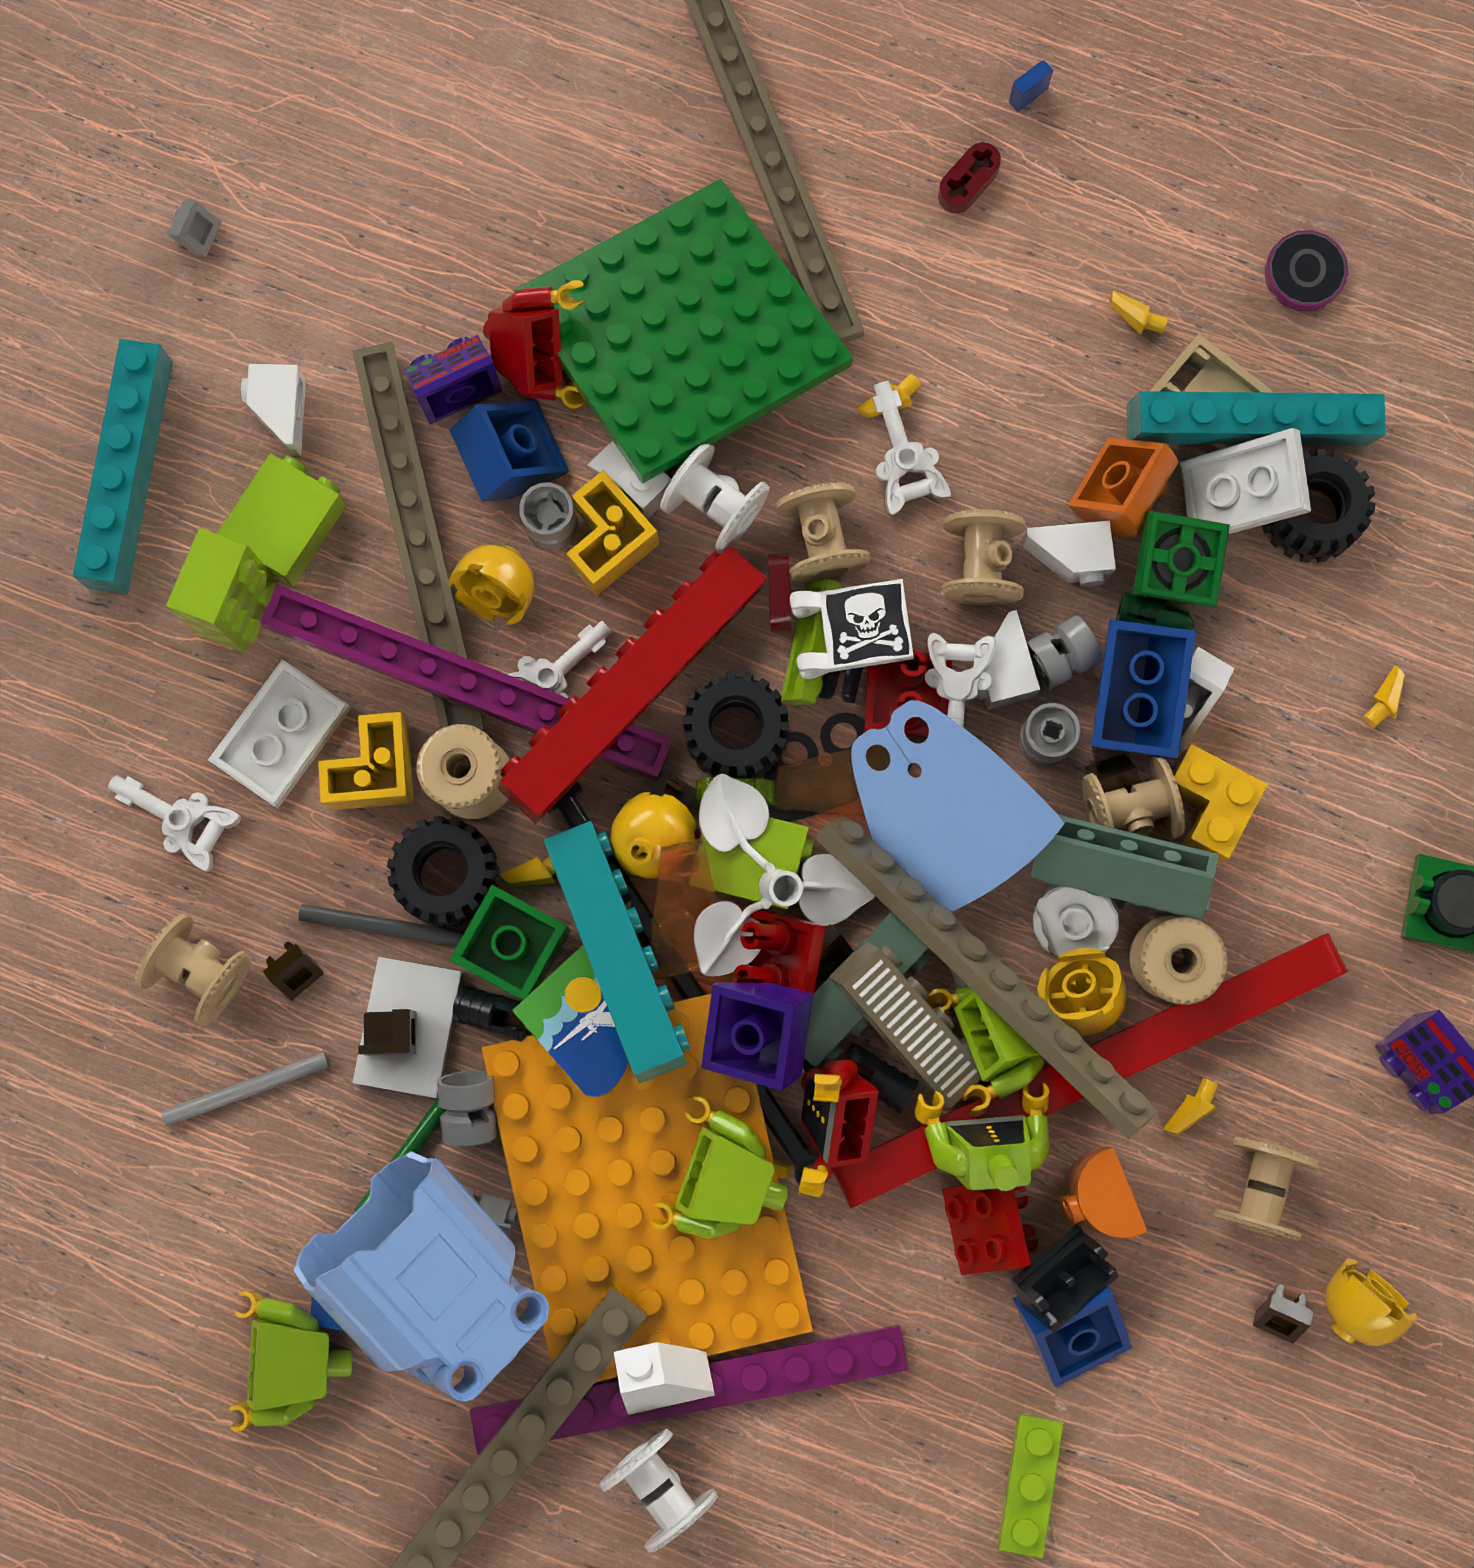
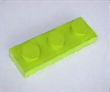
(808, 638)
(1030, 1485)

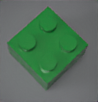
(510, 943)

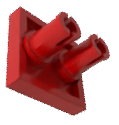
(897, 683)
(787, 953)
(988, 1229)

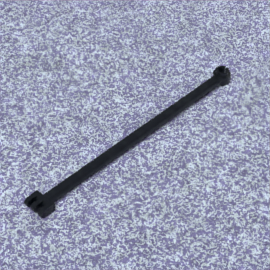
(690, 988)

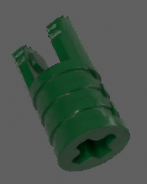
(1152, 612)

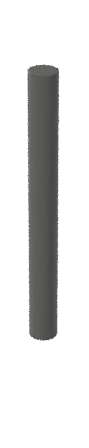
(380, 925)

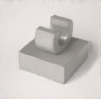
(194, 227)

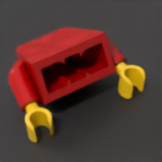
(527, 340)
(838, 1120)

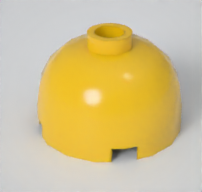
(494, 582)
(644, 827)
(1084, 990)
(1366, 1307)

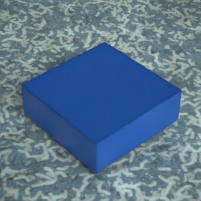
(1030, 85)

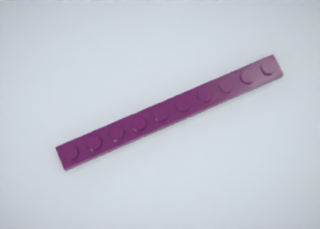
(443, 674)
(733, 1380)

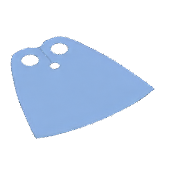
(959, 822)

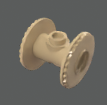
(822, 532)
(984, 557)
(446, 759)
(1141, 806)
(197, 963)
(1202, 965)
(1267, 1188)

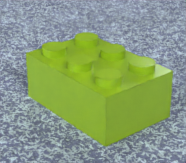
(222, 590)

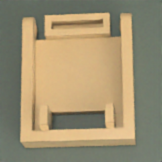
(1217, 374)

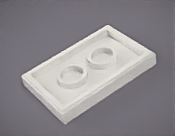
(1248, 482)
(279, 733)
(432, 996)

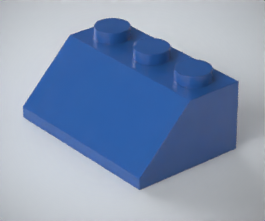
(1143, 689)

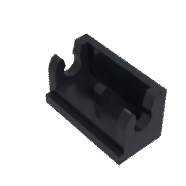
(1064, 1278)

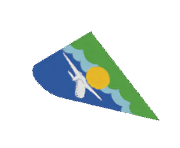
(576, 1025)

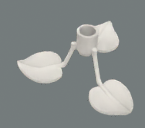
(829, 891)

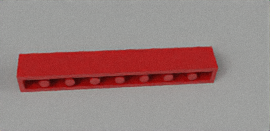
(631, 684)

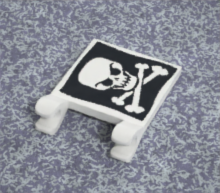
(860, 627)

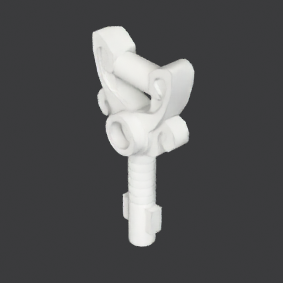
(905, 457)
(551, 675)
(963, 685)
(180, 819)

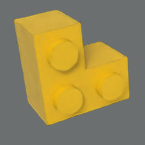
(618, 536)
(380, 774)
(1224, 799)

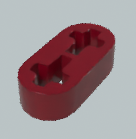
(962, 172)
(779, 592)

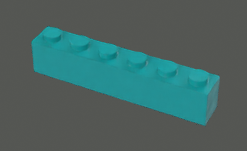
(1245, 416)
(123, 467)
(615, 952)

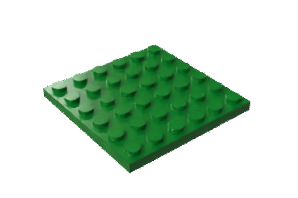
(688, 330)

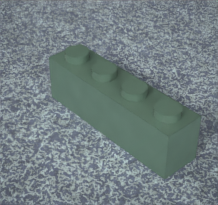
(1128, 867)
(831, 1010)

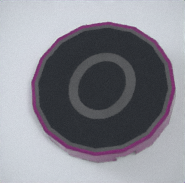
(1306, 270)

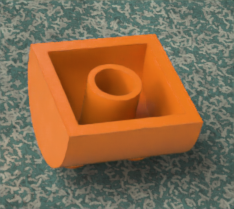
(1124, 484)
(1101, 1196)

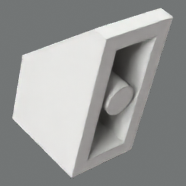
(277, 400)
(644, 496)
(1074, 551)
(1010, 667)
(1205, 686)
(662, 1376)

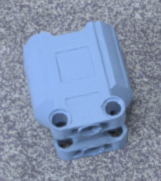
(424, 1280)

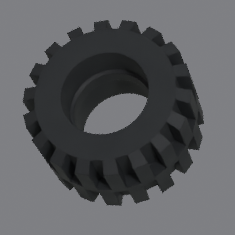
(1351, 500)
(728, 693)
(415, 850)

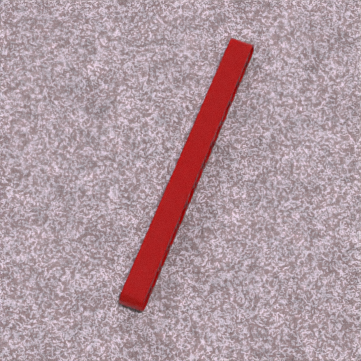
(1126, 1050)

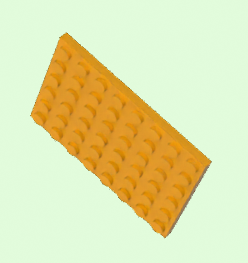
(588, 1190)

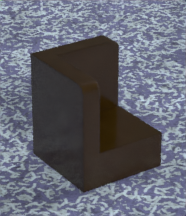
(389, 1033)

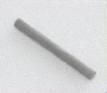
(245, 1089)

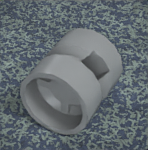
(548, 516)
(1077, 650)
(1049, 734)
(467, 1113)

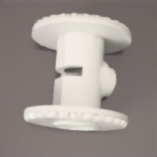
(715, 496)
(659, 1491)

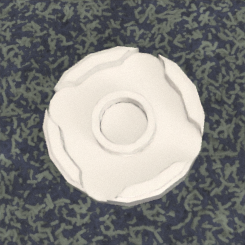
(1074, 920)

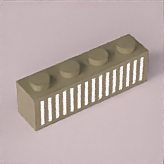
(907, 1022)

